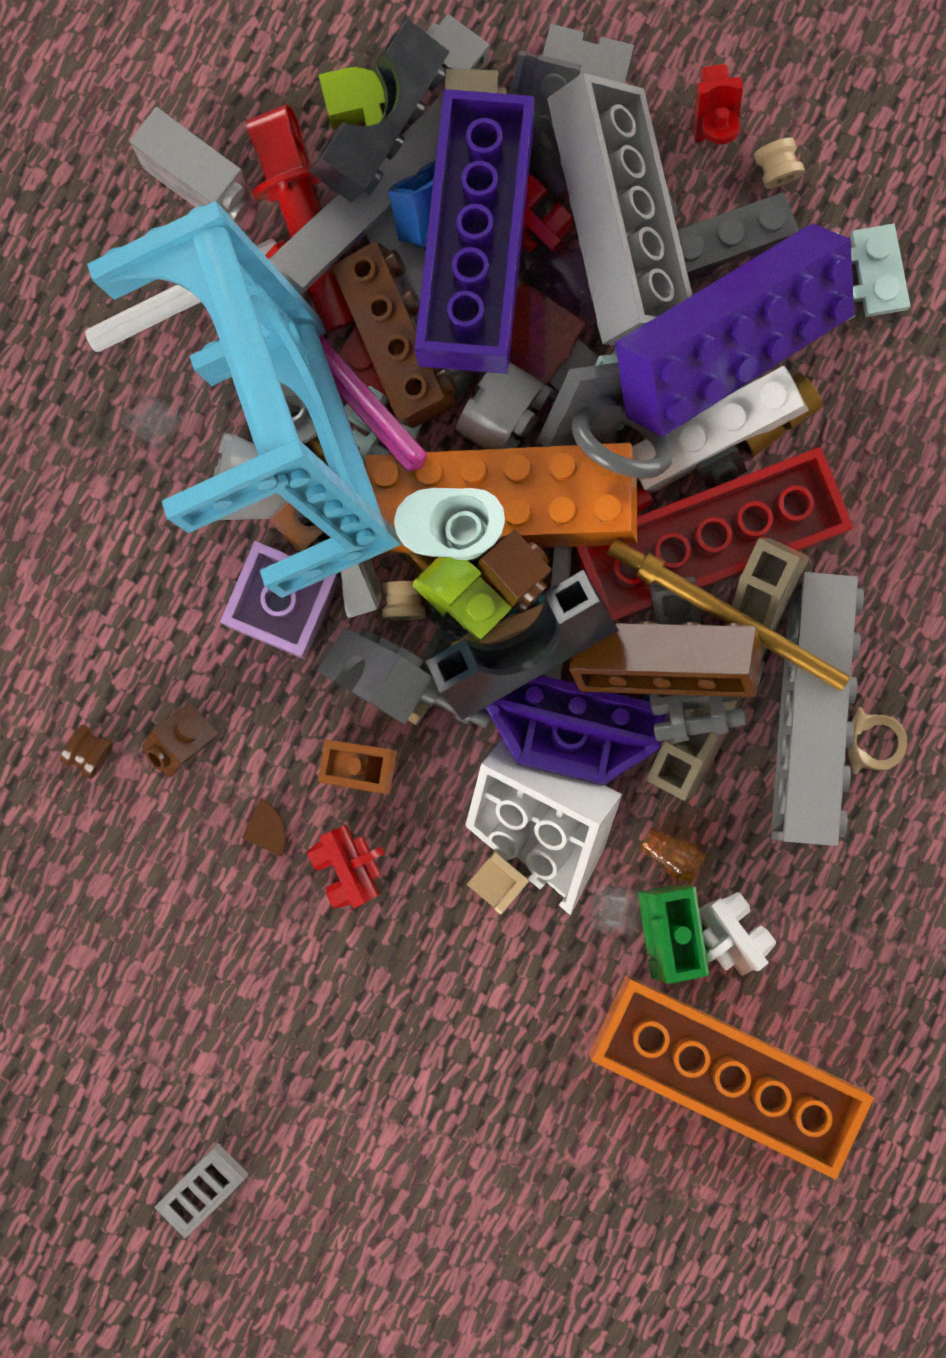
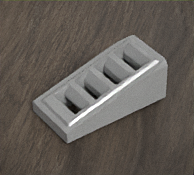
(361, 589)
(226, 1166)

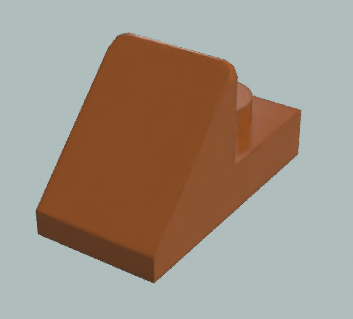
(357, 766)

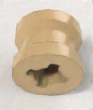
(779, 163)
(402, 601)

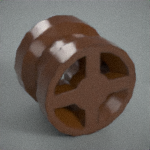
(86, 751)

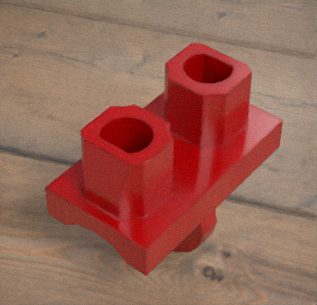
(717, 106)
(551, 228)
(352, 863)

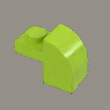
(352, 96)
(459, 590)

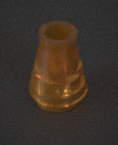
(674, 855)

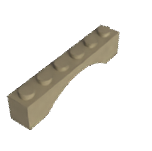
(763, 596)

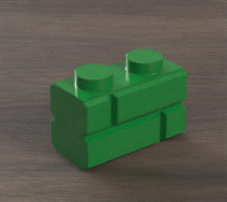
(673, 933)

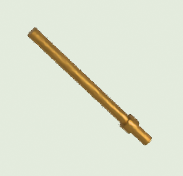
(651, 569)

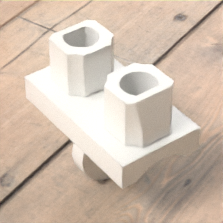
(727, 938)

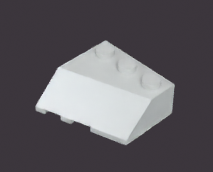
(543, 820)

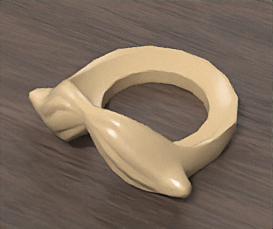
(859, 758)

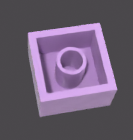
(281, 622)

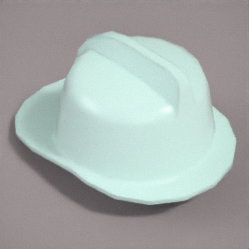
(449, 522)

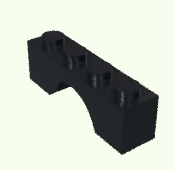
(354, 153)
(478, 673)

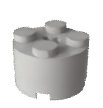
(503, 409)

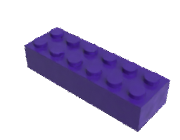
(475, 231)
(735, 329)

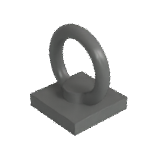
(590, 412)

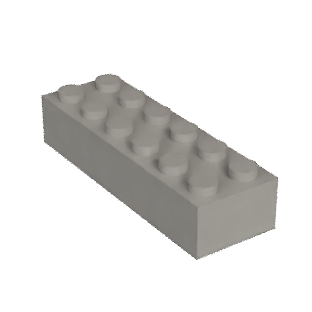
(619, 203)
(815, 715)

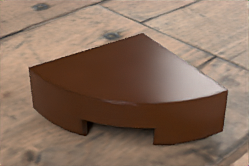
(266, 829)

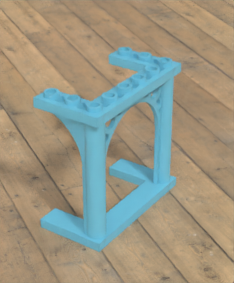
(263, 341)

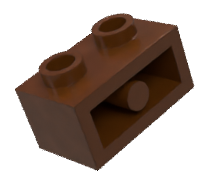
(515, 571)

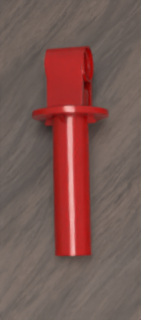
(286, 166)

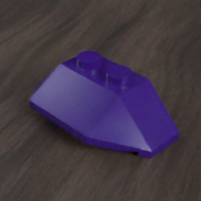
(575, 732)

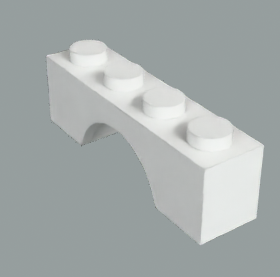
(735, 418)

